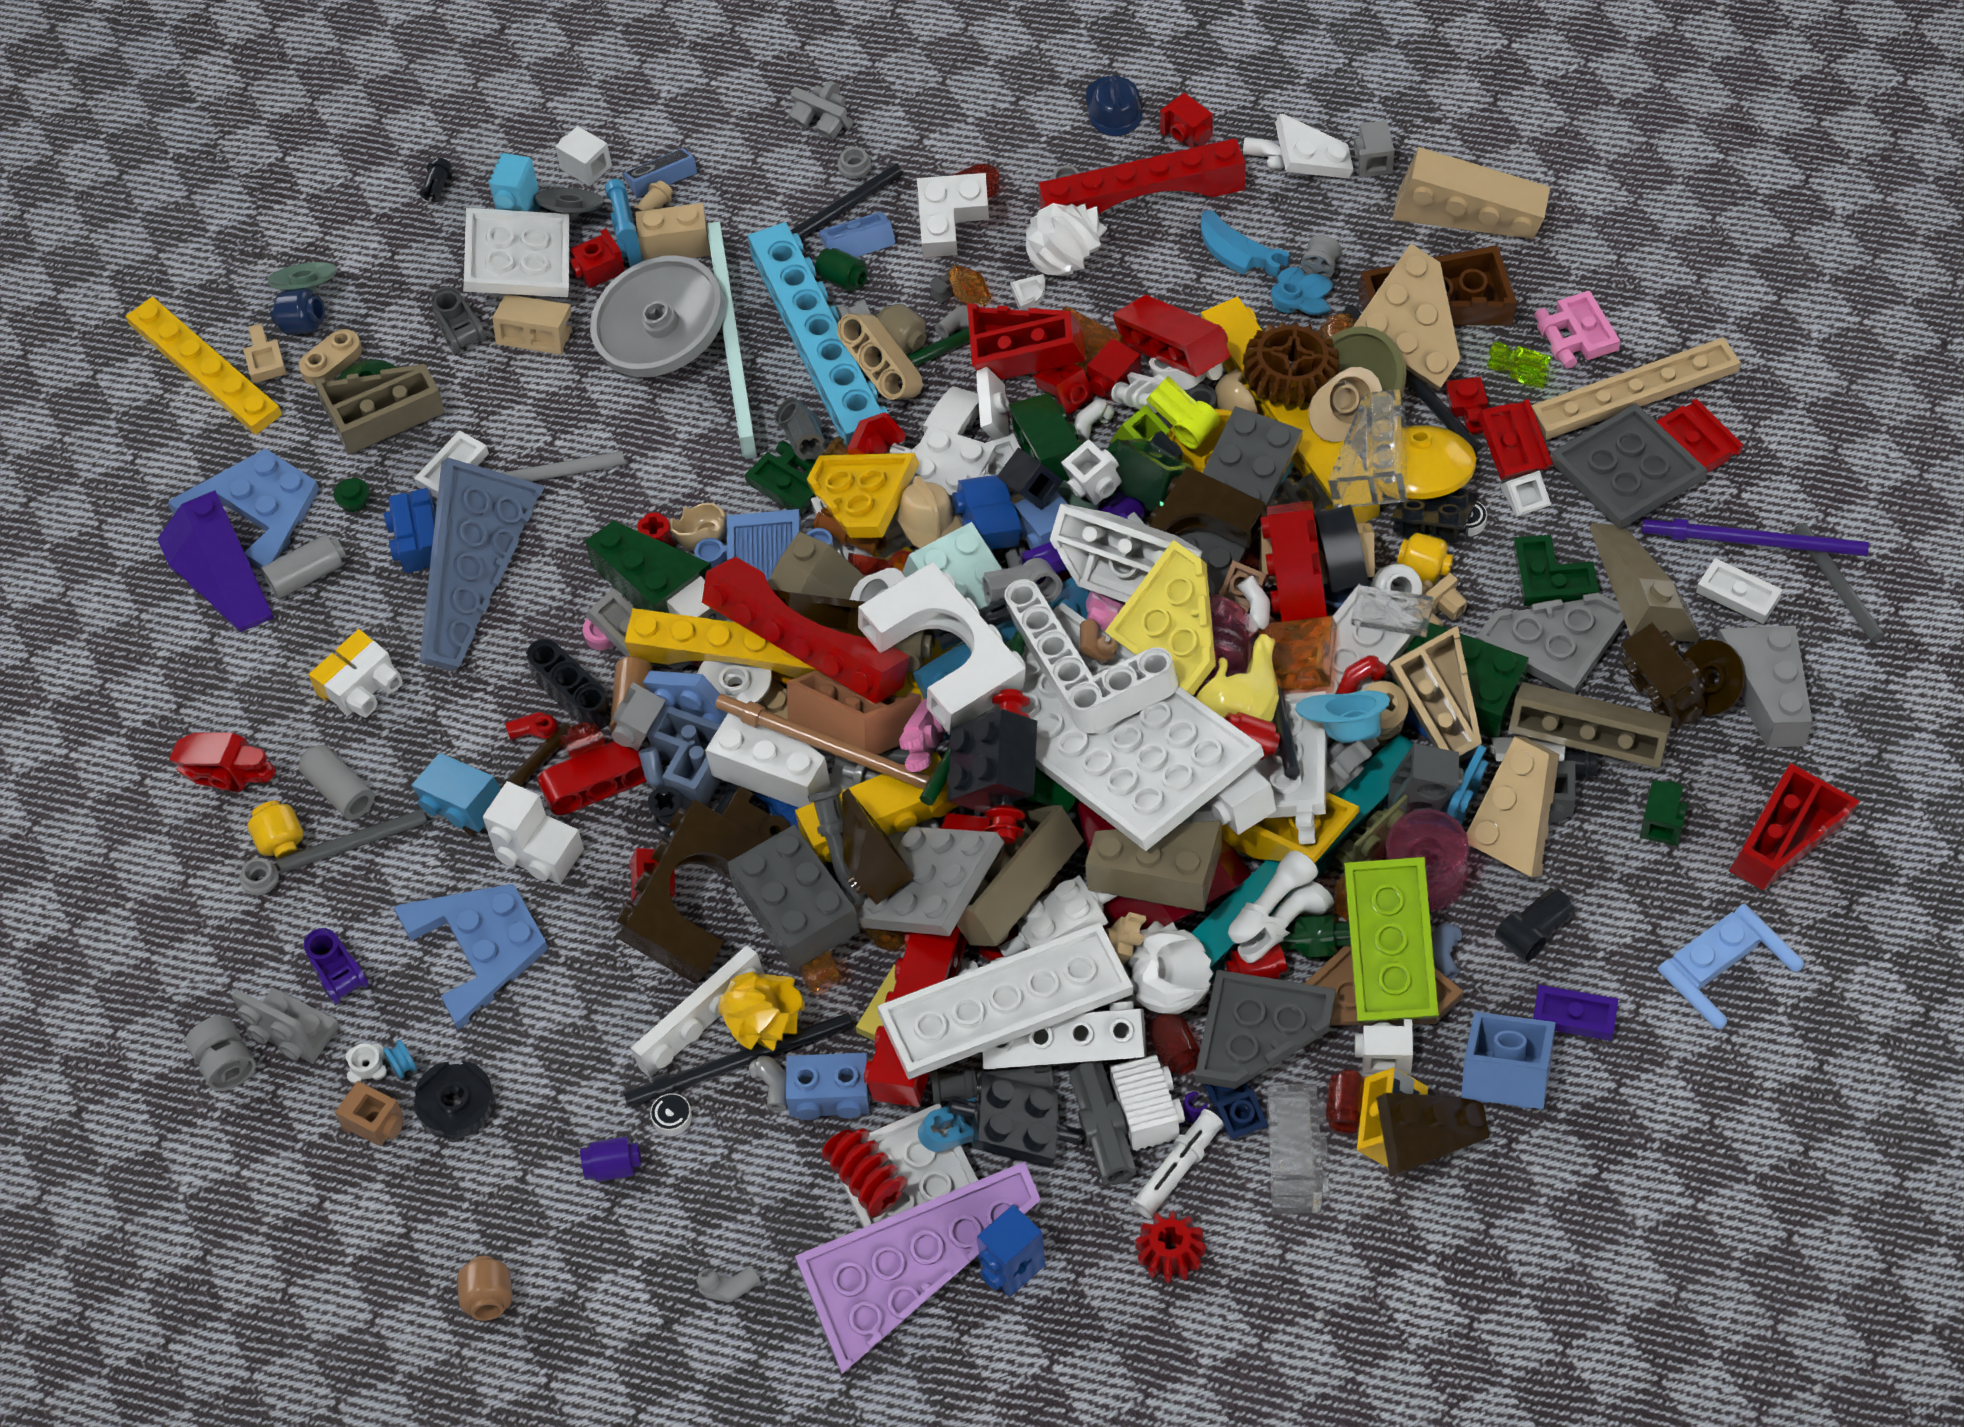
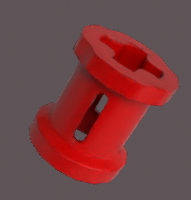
(656, 526)

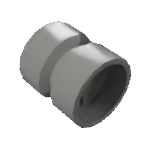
(220, 1053)

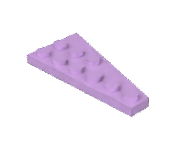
(890, 1268)

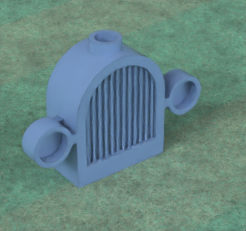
(758, 539)

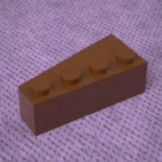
(1474, 285)

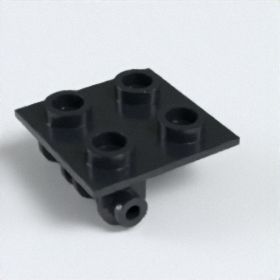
(1447, 512)

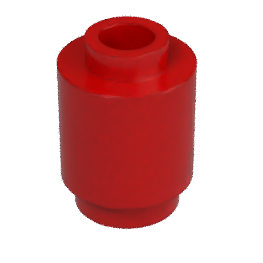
(1258, 729)
(1268, 966)

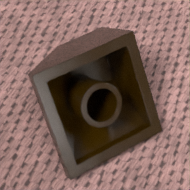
(870, 853)

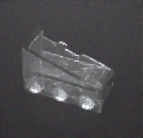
(1373, 455)
(1296, 1149)

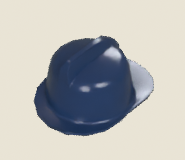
(1114, 105)

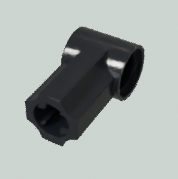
(1528, 931)

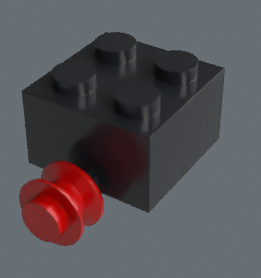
(995, 763)

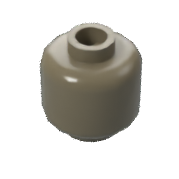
(904, 326)

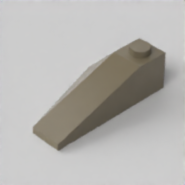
(1641, 585)

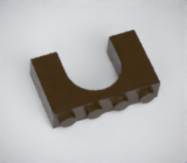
(1208, 505)
(652, 920)

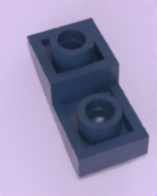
(1236, 1109)

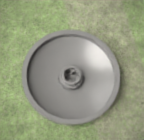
(657, 316)

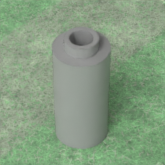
(303, 565)
(336, 781)

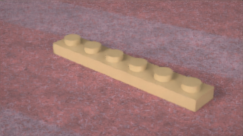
(1636, 386)

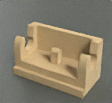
(532, 324)

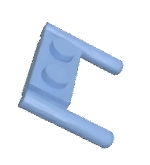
(1716, 952)

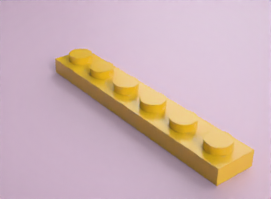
(204, 365)

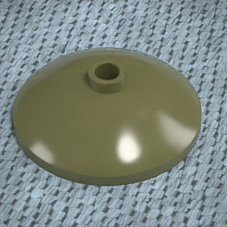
(1372, 351)

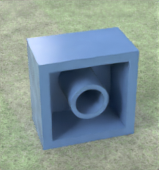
(1508, 1060)

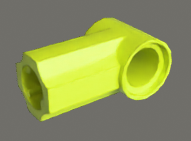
(1190, 419)

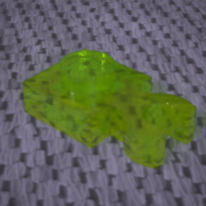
(1525, 364)

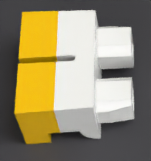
(355, 675)

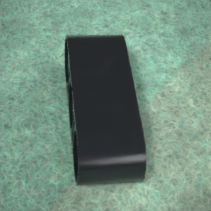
(563, 671)

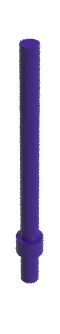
(1681, 530)

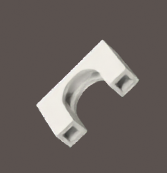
(933, 602)

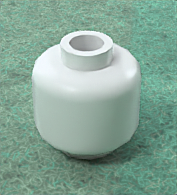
(1402, 575)

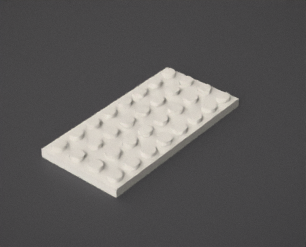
(1145, 768)

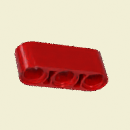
(591, 777)

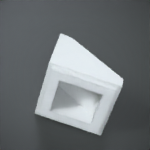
(1526, 493)

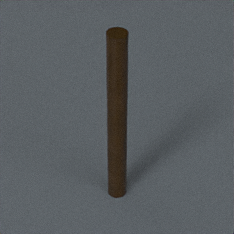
(534, 762)

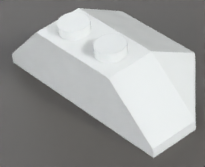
(1108, 550)

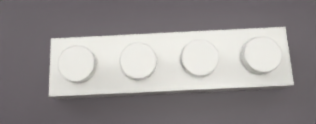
(692, 1016)

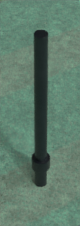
(1432, 401)
(667, 1084)

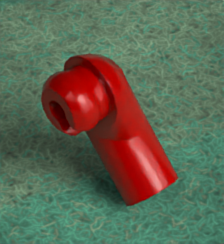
(535, 724)

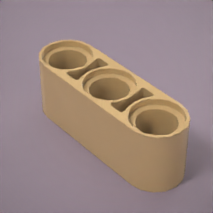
(865, 352)

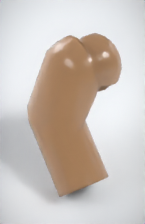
(1093, 645)

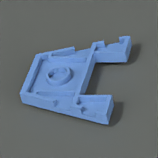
(265, 493)
(493, 934)

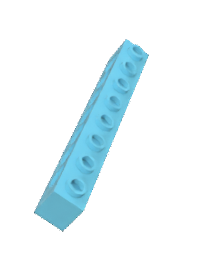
(813, 328)

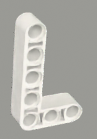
(1088, 699)

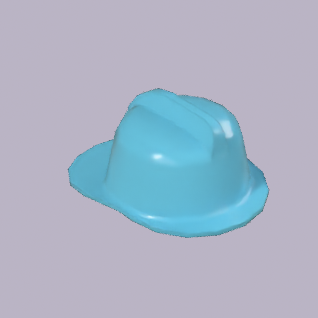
(1346, 716)

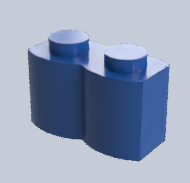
(988, 506)

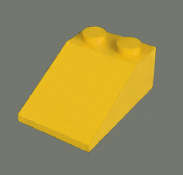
(1277, 836)

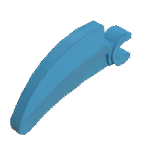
(1238, 250)

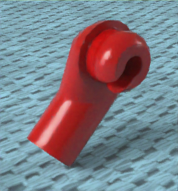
(1360, 670)

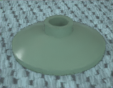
(302, 276)

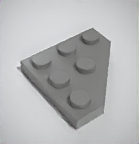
(1558, 637)

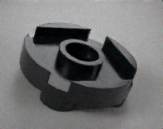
(459, 1120)

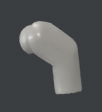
(955, 320)
(769, 1071)
(726, 1289)

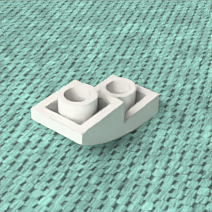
(954, 411)

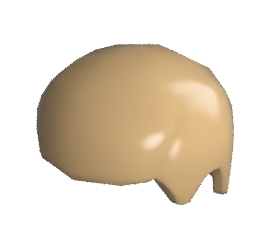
(1233, 393)
(698, 523)

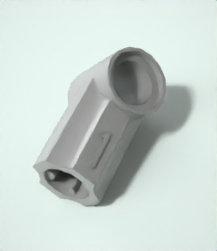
(995, 582)

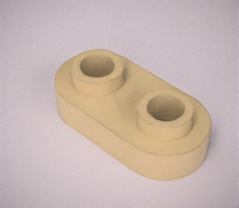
(333, 354)

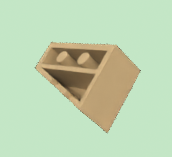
(1440, 693)
(1517, 807)

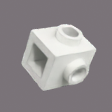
(1091, 472)

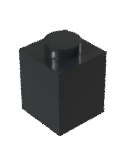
(1030, 478)

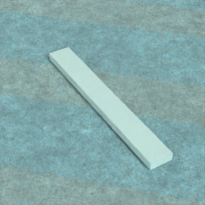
(732, 344)

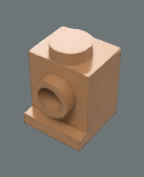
(362, 1107)

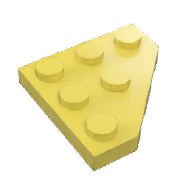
(1172, 614)

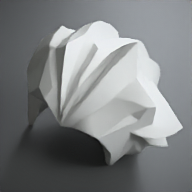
(1063, 238)
(1169, 969)

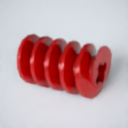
(864, 1170)

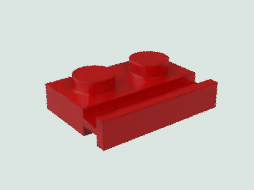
(1701, 434)
(1514, 439)

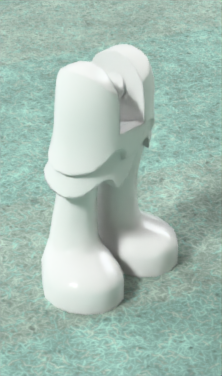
(1260, 931)

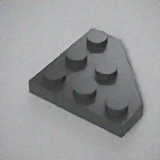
(1257, 1025)

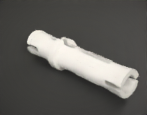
(1204, 1129)

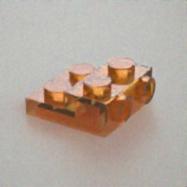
(1302, 652)

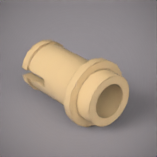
(658, 195)

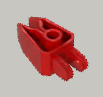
(221, 761)

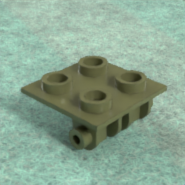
(1371, 838)

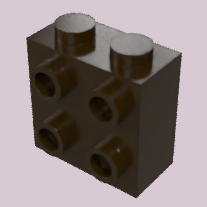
(1663, 675)

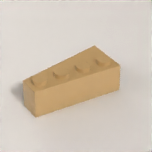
(1469, 197)

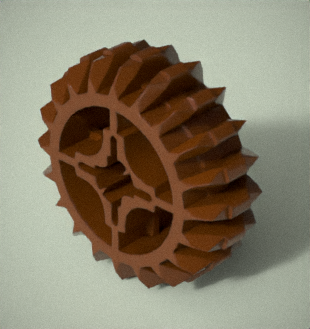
(1269, 357)

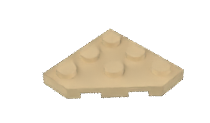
(1417, 316)

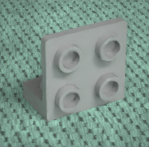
(286, 1023)

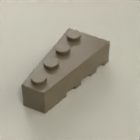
(1019, 874)

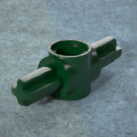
(1317, 936)

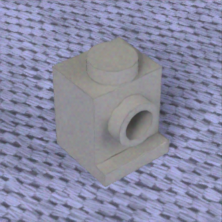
(1374, 149)
(635, 716)

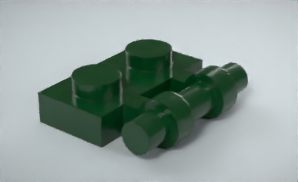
(781, 481)

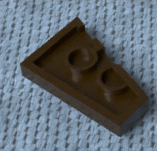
(1427, 1127)

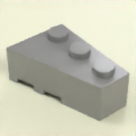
(1774, 683)

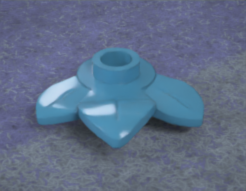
(1301, 292)

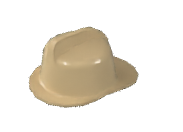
(1338, 400)
(926, 513)

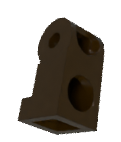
(751, 817)

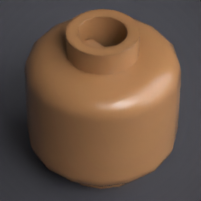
(484, 1288)

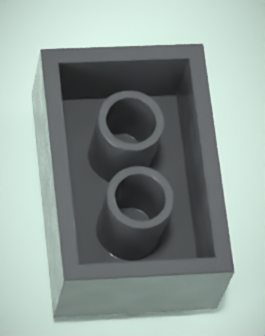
(793, 897)

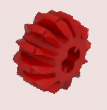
(1170, 1231)

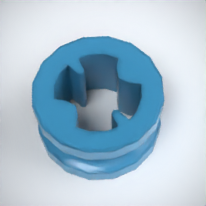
(399, 1059)

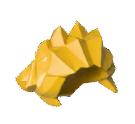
(761, 1008)

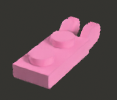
(921, 738)

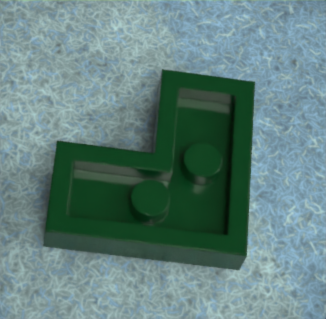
(1544, 579)

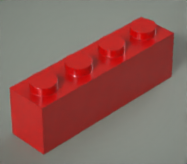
(1172, 335)

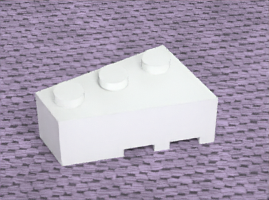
(766, 761)

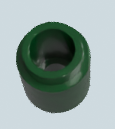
(841, 269)

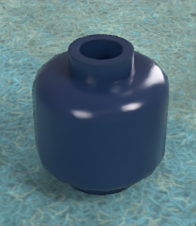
(297, 311)

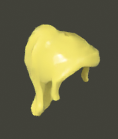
(1246, 693)

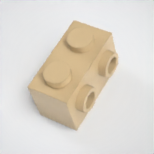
(673, 232)

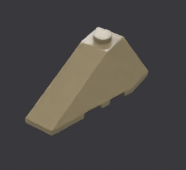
(814, 569)

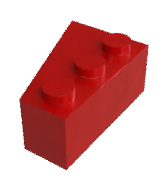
(1023, 340)
(1791, 825)

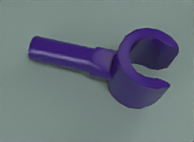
(1191, 1114)

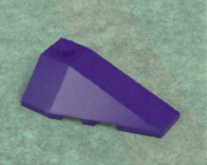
(210, 558)

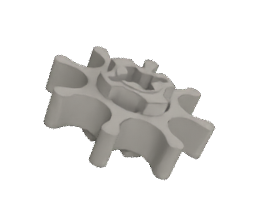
(1345, 761)

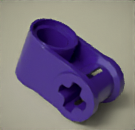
(335, 970)

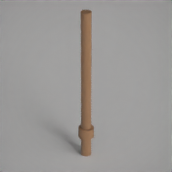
(755, 715)

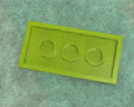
(1391, 940)

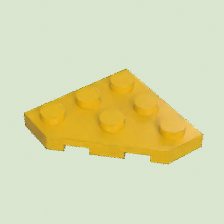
(862, 489)

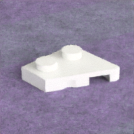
(1312, 151)

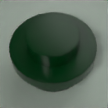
(352, 494)

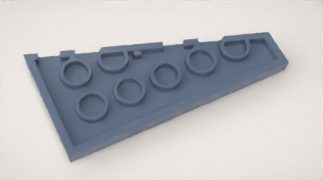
(472, 545)

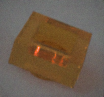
(969, 285)

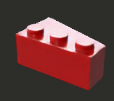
(1294, 561)

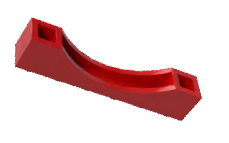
(1205, 169)
(852, 660)

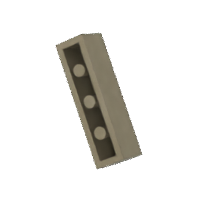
(1590, 724)

